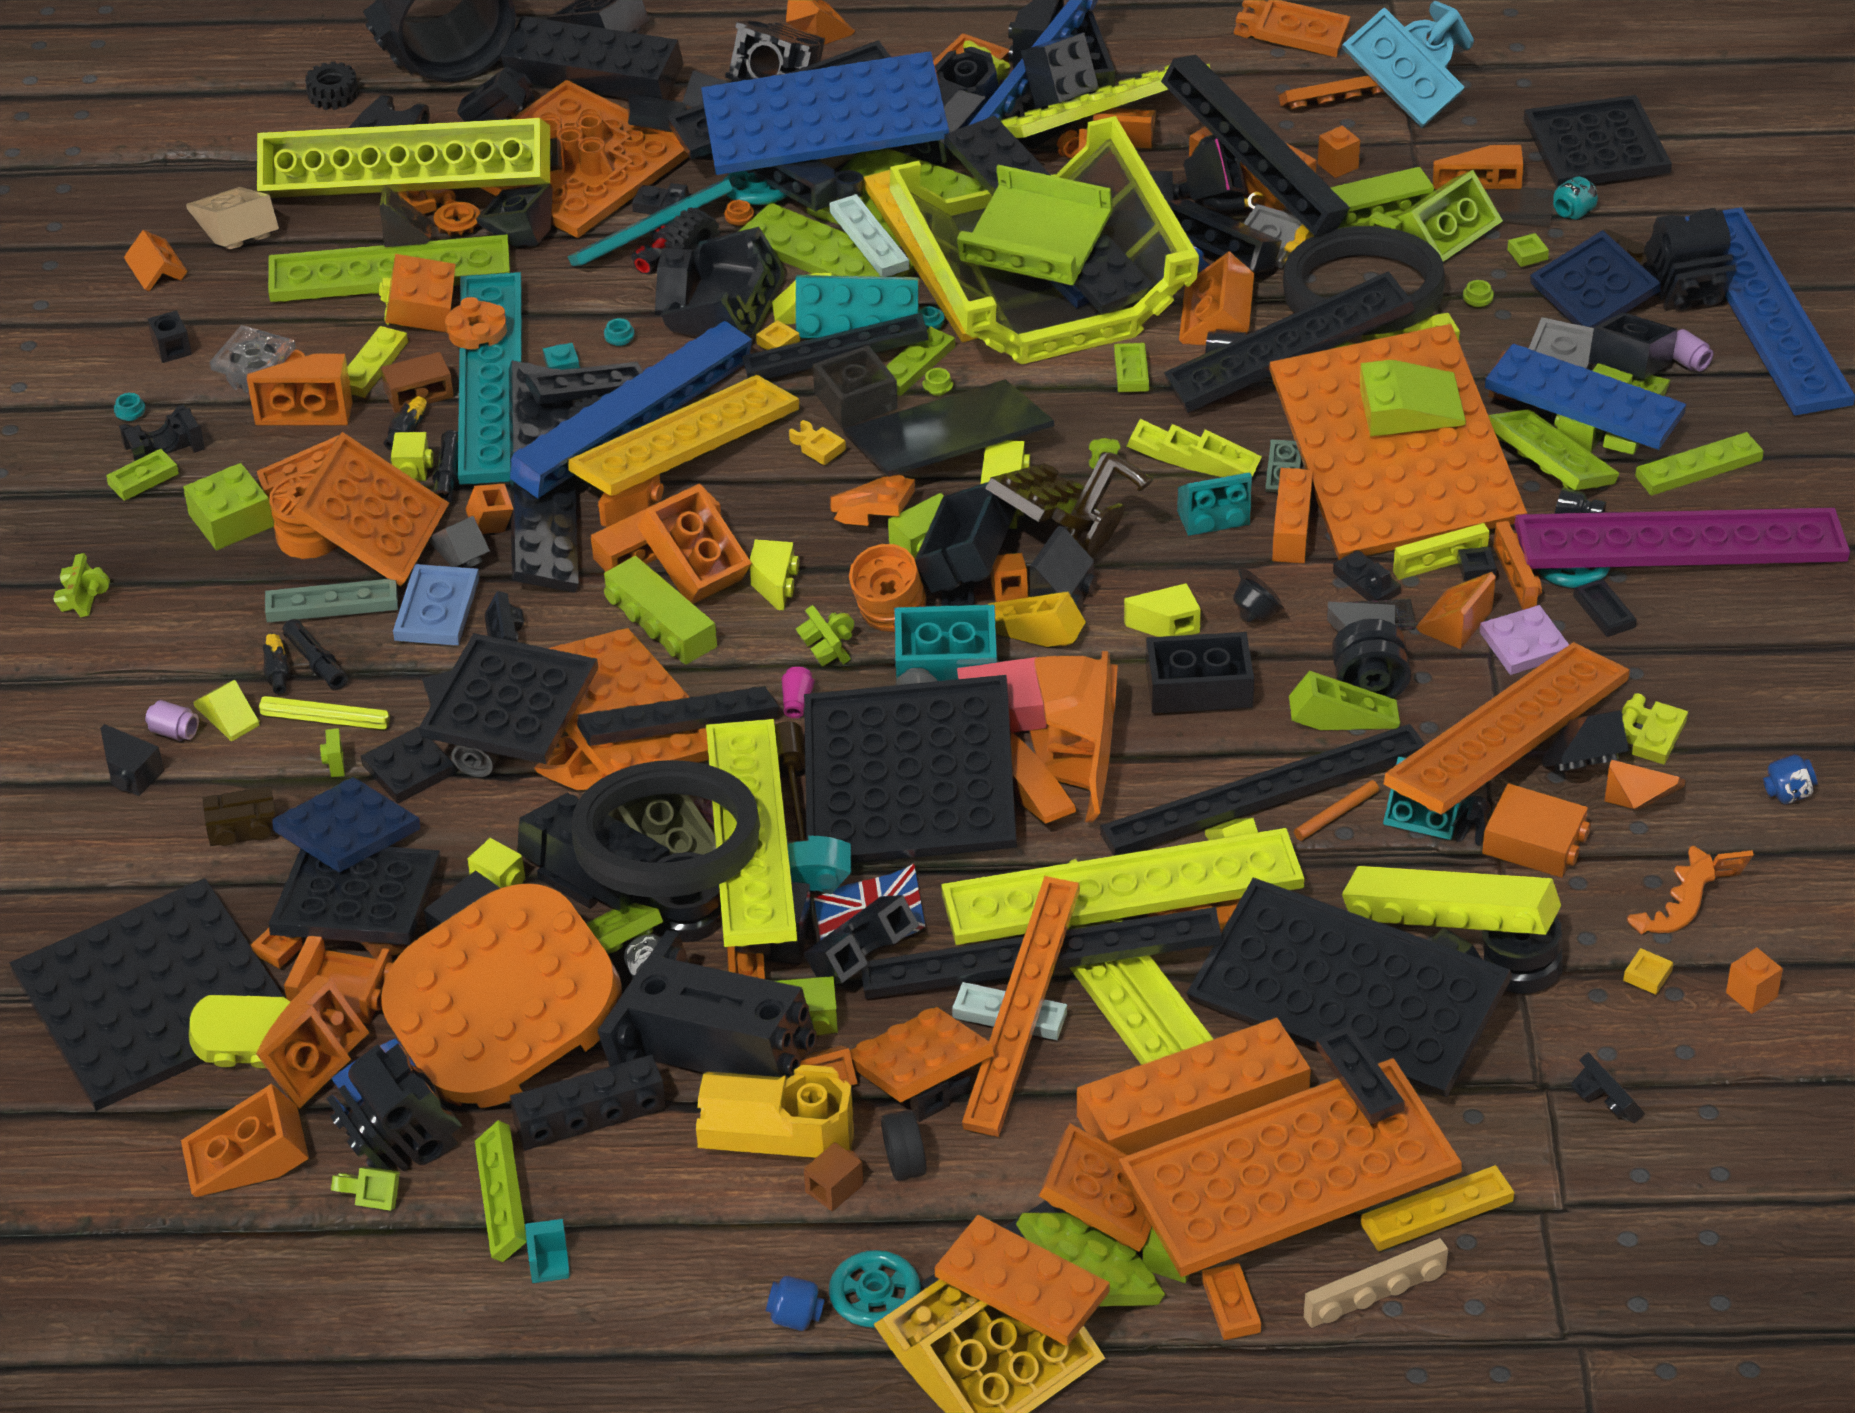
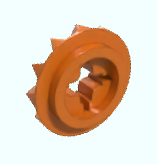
(445, 218)

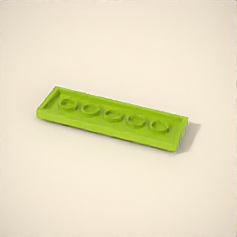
(813, 244)

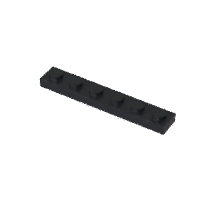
(802, 355)
(676, 715)

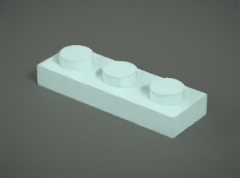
(983, 1004)

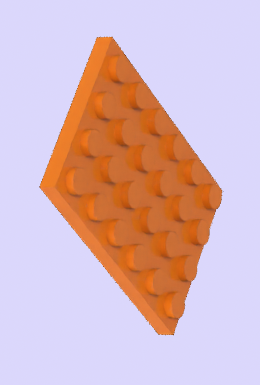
(630, 678)

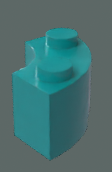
(820, 862)

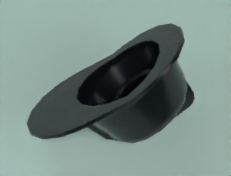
(1255, 598)

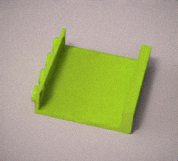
(1038, 225)

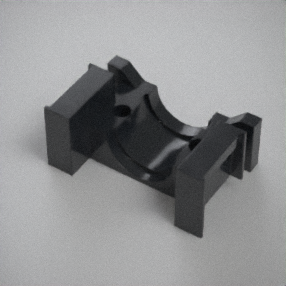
(176, 433)

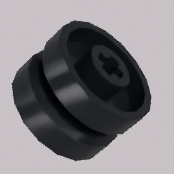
(1372, 657)
(691, 915)
(1532, 958)

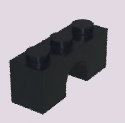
(876, 925)

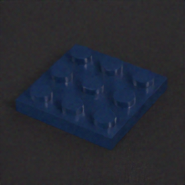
(1595, 281)
(346, 824)

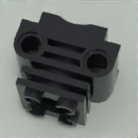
(771, 50)
(1691, 259)
(397, 1109)

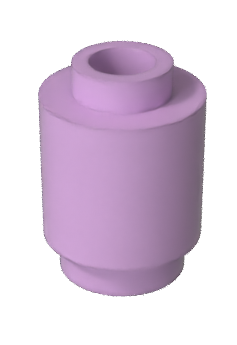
(1692, 351)
(172, 720)

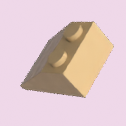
(235, 216)

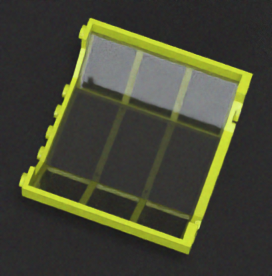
(1026, 312)

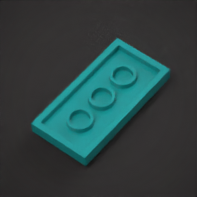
(850, 302)

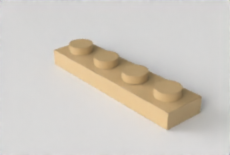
(1375, 1283)

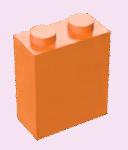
(1536, 830)

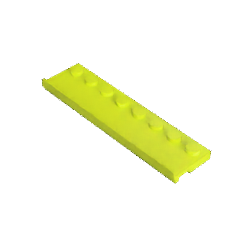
(1141, 1004)

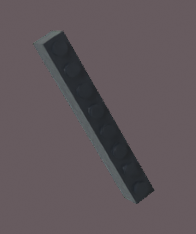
(1255, 145)

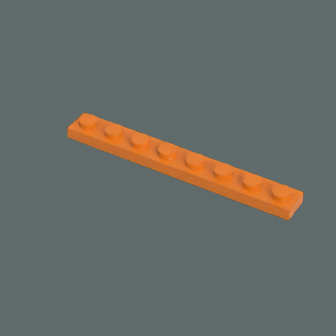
(1021, 1006)

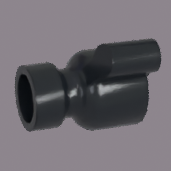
(1577, 502)

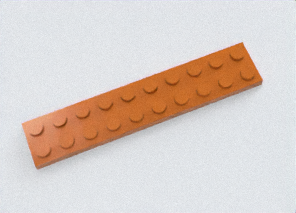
(1505, 728)

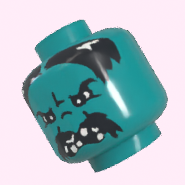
(1575, 198)

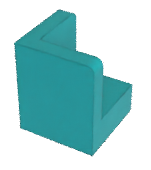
(547, 1251)

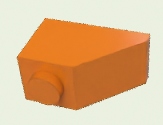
(630, 501)

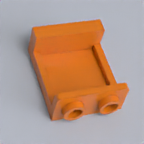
(355, 976)

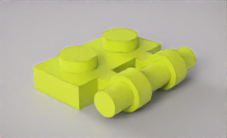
(1659, 729)

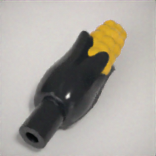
(406, 419)
(275, 663)

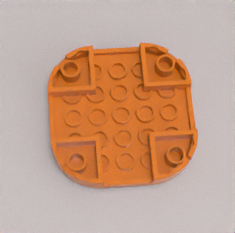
(500, 993)

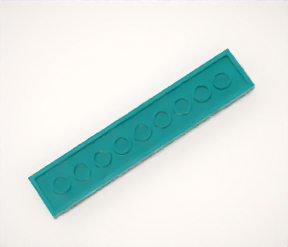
(485, 384)

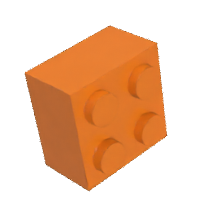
(420, 292)

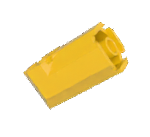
(775, 1113)

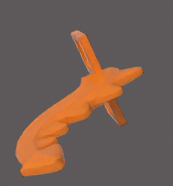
(1690, 893)

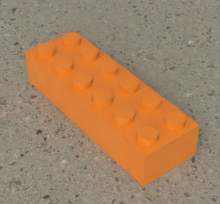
(1193, 1088)

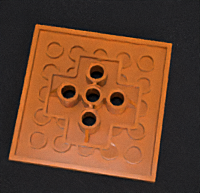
(600, 154)

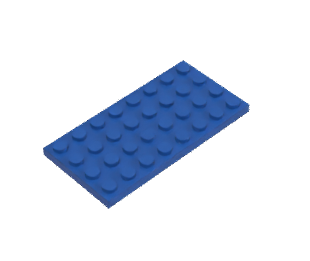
(824, 112)

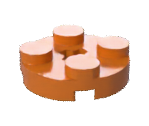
(487, 323)

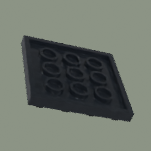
(1597, 140)
(509, 698)
(364, 903)

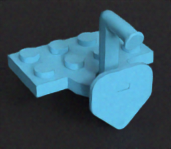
(1407, 63)

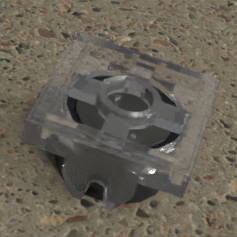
(249, 352)

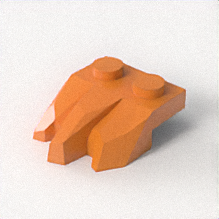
(879, 497)
(570, 766)

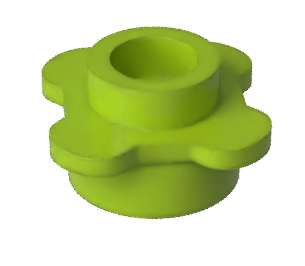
(1102, 445)

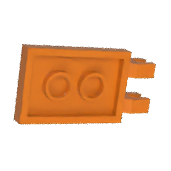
(1293, 25)

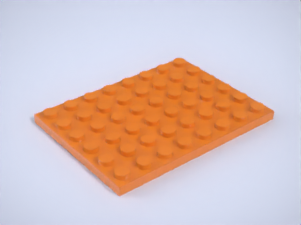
(1398, 484)

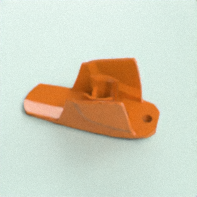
(1079, 720)

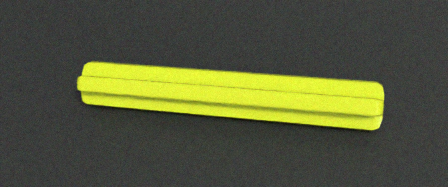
(324, 712)

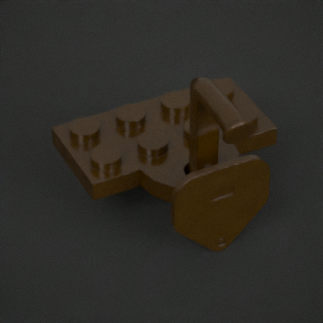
(1046, 495)

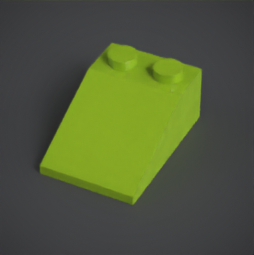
(1408, 397)

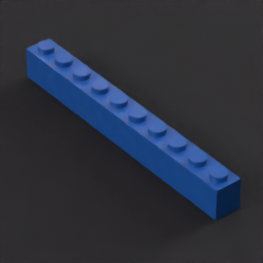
(634, 404)

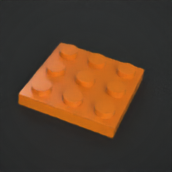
(919, 1053)
(1091, 1187)

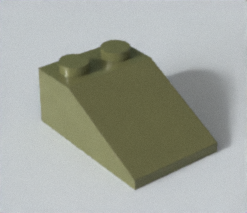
(669, 821)

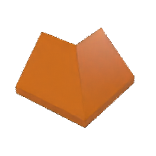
(818, 19)
(1638, 786)

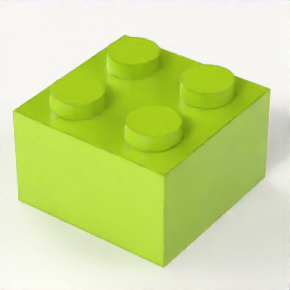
(228, 506)

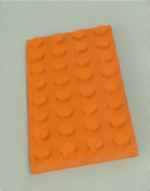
(1283, 1171)

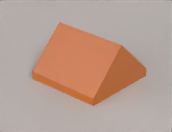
(1135, 122)
(1460, 611)

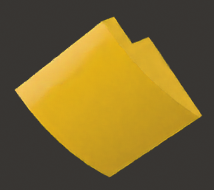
(979, 1356)

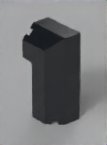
(965, 87)

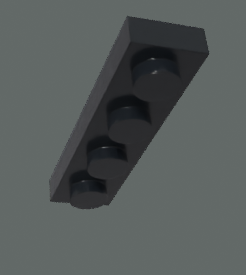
(580, 382)

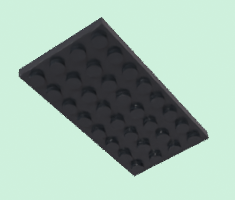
(1341, 970)

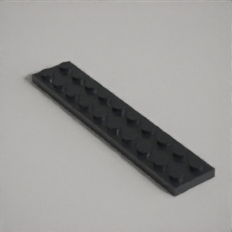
(1108, 274)
(544, 526)

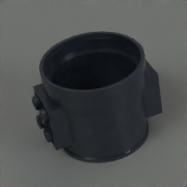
(448, 47)

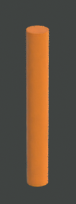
(1336, 810)

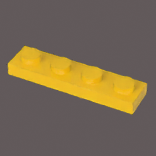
(1437, 1208)

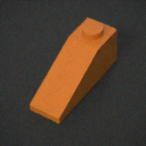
(1494, 165)

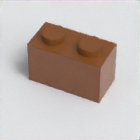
(419, 376)

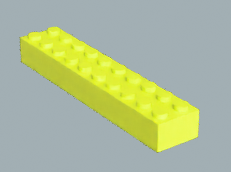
(404, 158)

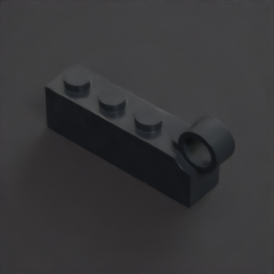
(811, 182)

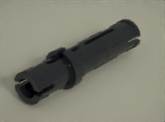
(445, 474)
(321, 661)

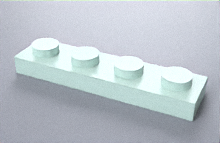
(869, 236)

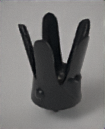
(1474, 811)

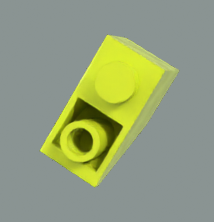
(773, 570)
(1163, 612)

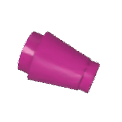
(794, 685)

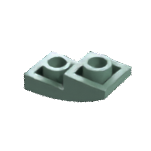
(1281, 455)

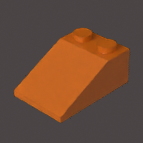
(302, 392)
(246, 1144)

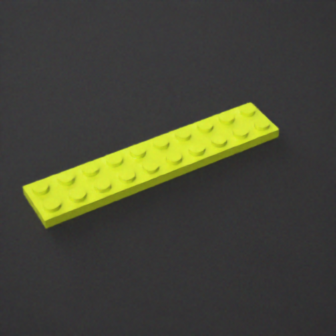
(1125, 884)
(759, 898)

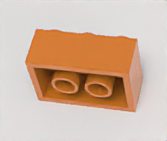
(694, 544)

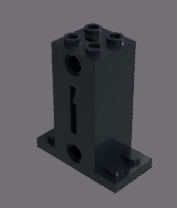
(707, 1018)

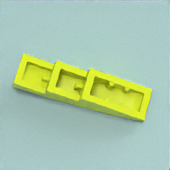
(1184, 449)

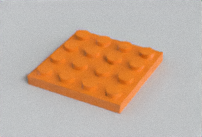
(370, 509)

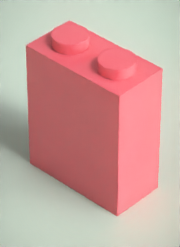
(1023, 690)

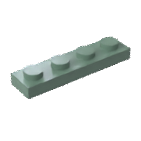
(331, 600)

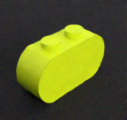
(232, 1027)

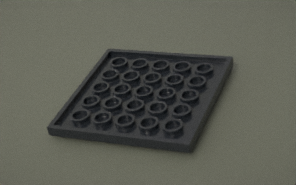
(911, 768)
(127, 989)

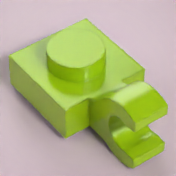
(372, 1187)

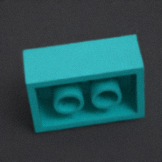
(944, 638)

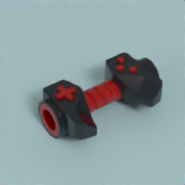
(646, 256)

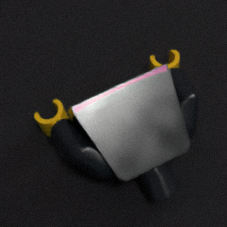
(1215, 178)

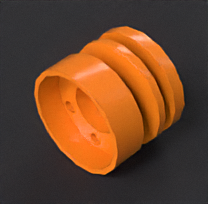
(291, 534)
(884, 580)

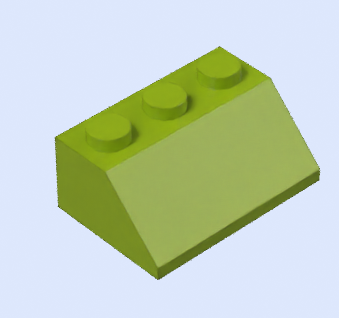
(1452, 215)

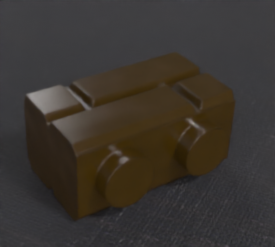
(239, 816)

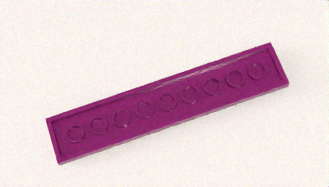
(1681, 538)

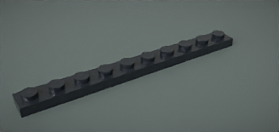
(1260, 791)
(1079, 948)

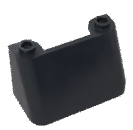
(736, 285)

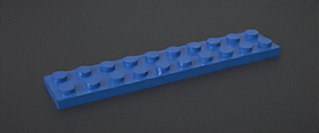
(1780, 325)

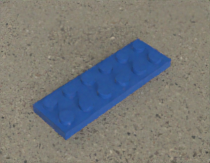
(1585, 396)

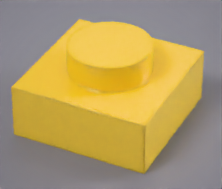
(777, 336)
(1648, 971)

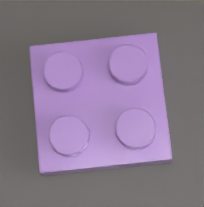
(1523, 639)

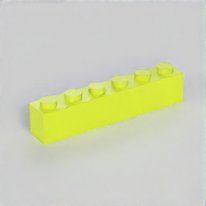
(1453, 899)

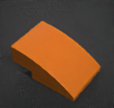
(311, 1040)

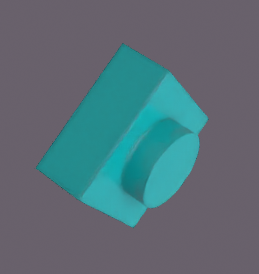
(561, 357)

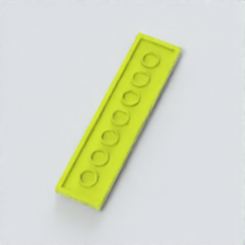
(1087, 104)

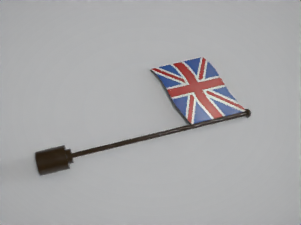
(834, 909)

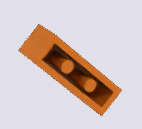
(1292, 515)

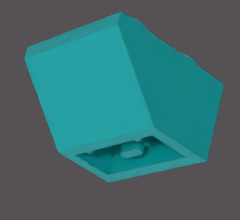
(1215, 504)
(1413, 816)

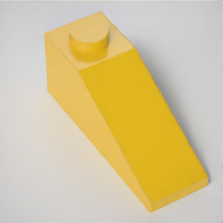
(1040, 619)

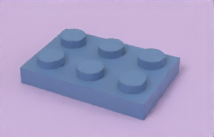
(436, 604)

